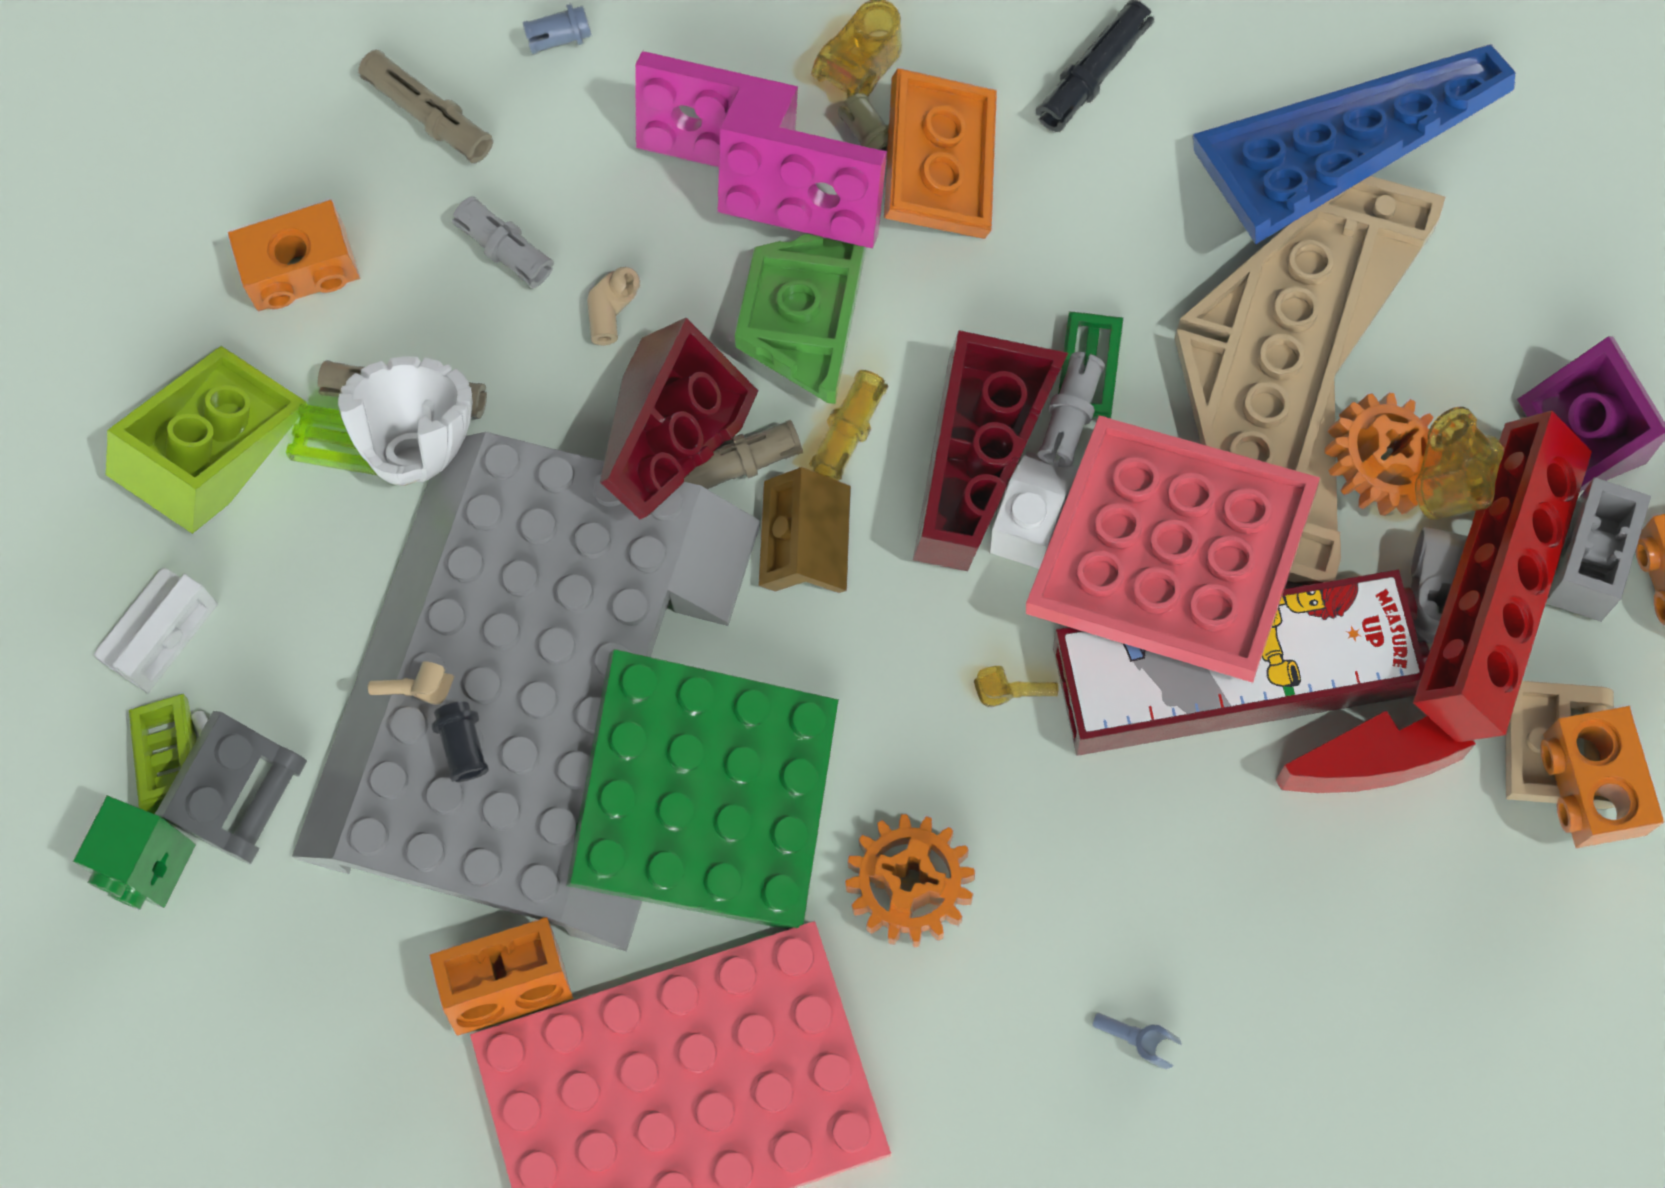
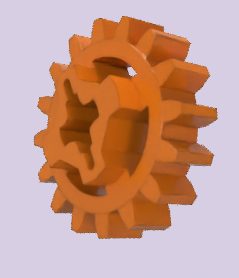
(1364, 436)
(886, 871)

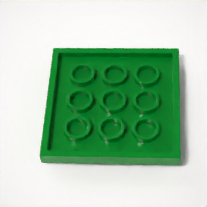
(703, 791)

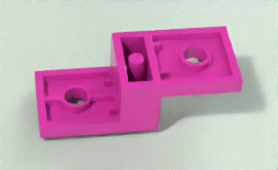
(761, 159)

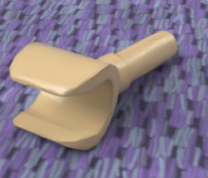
(429, 686)

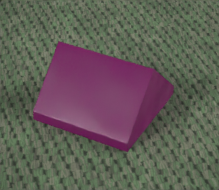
(1604, 408)

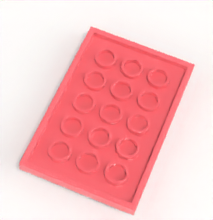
(688, 1078)

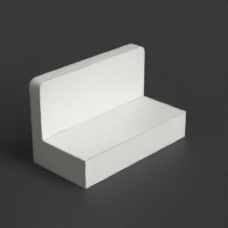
(156, 628)

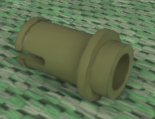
(865, 122)

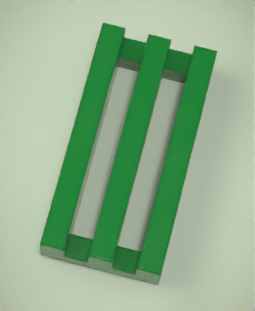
(1094, 323)

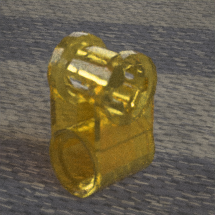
(855, 58)
(1457, 466)

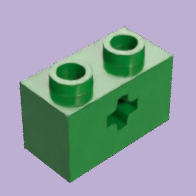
(133, 854)

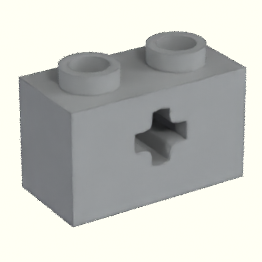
(1598, 549)

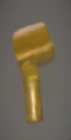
(995, 689)

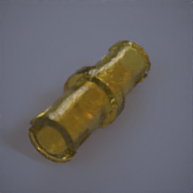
(849, 424)

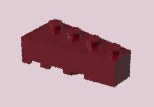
(982, 427)

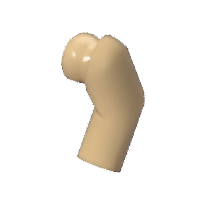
(609, 299)

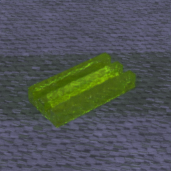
(305, 431)

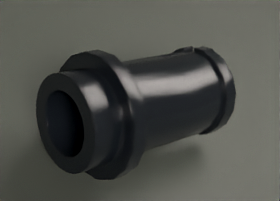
(460, 741)

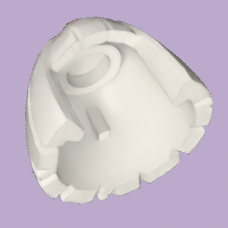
(407, 417)

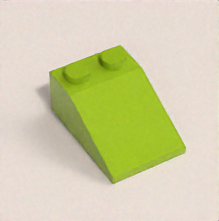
(200, 438)

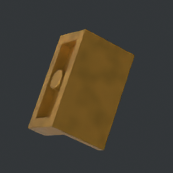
(804, 531)

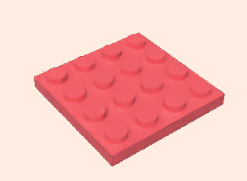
(1174, 548)

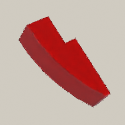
(1373, 757)

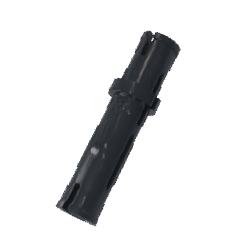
(1082, 81)

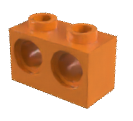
(1618, 776)
(500, 976)

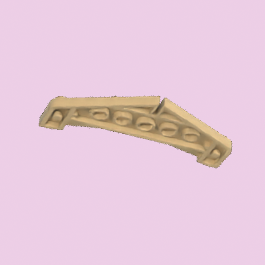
(1283, 324)

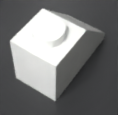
(1031, 510)

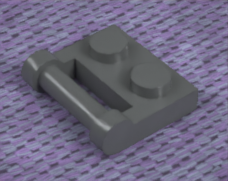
(215, 778)

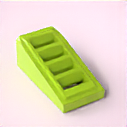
(150, 787)

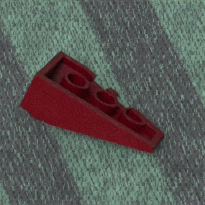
(671, 415)

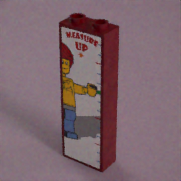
(1325, 653)

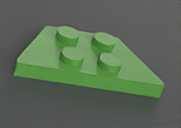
(801, 310)

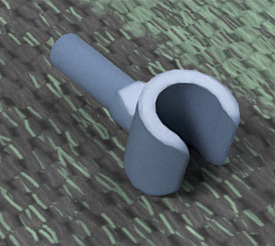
(1144, 1039)

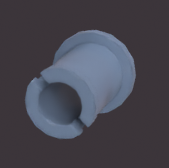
(557, 29)

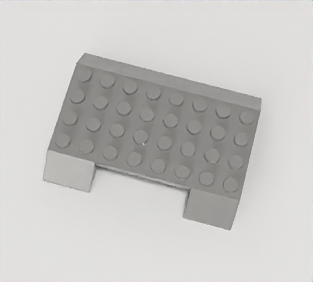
(521, 593)

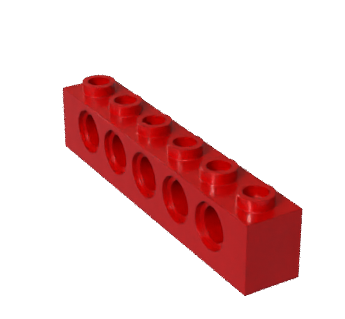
(1503, 581)

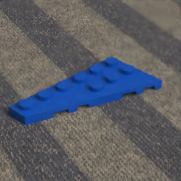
(1315, 149)

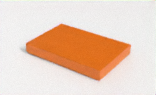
(940, 154)

